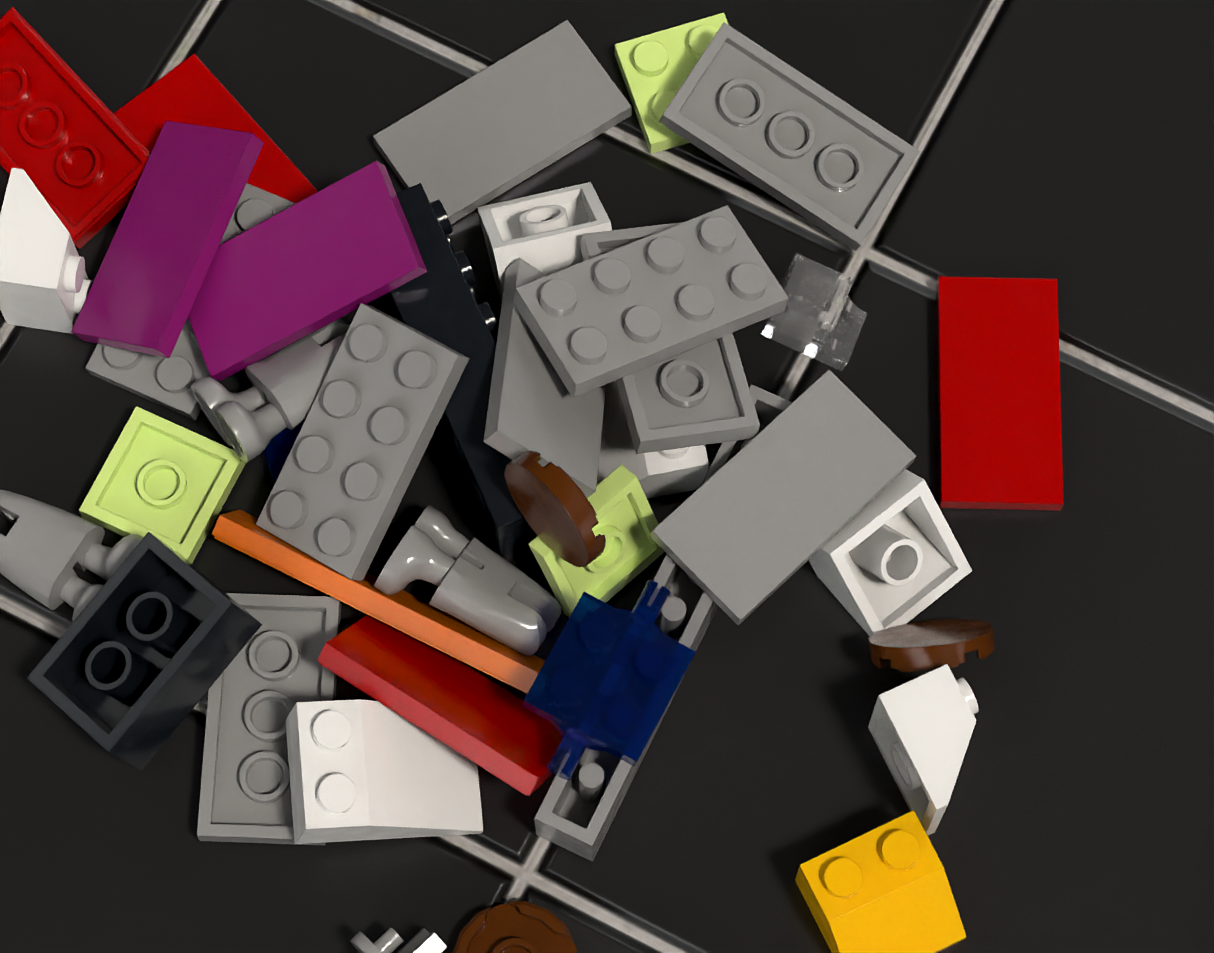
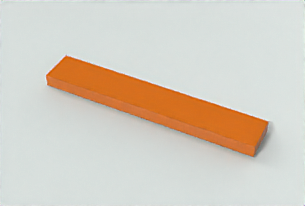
(397, 610)

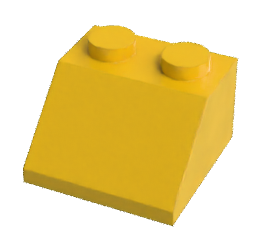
(882, 893)

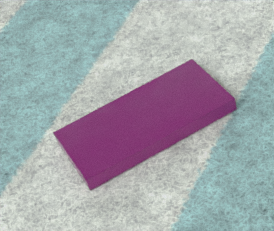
(167, 238)
(303, 270)

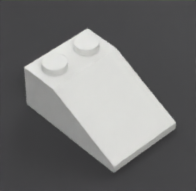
(374, 776)

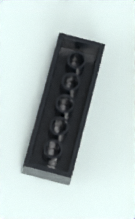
(448, 311)

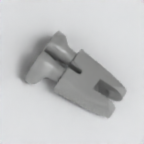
(279, 395)
(48, 544)
(471, 583)

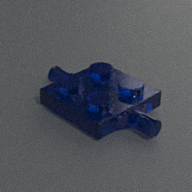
(608, 679)

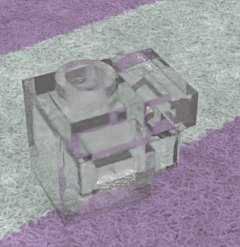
(818, 314)

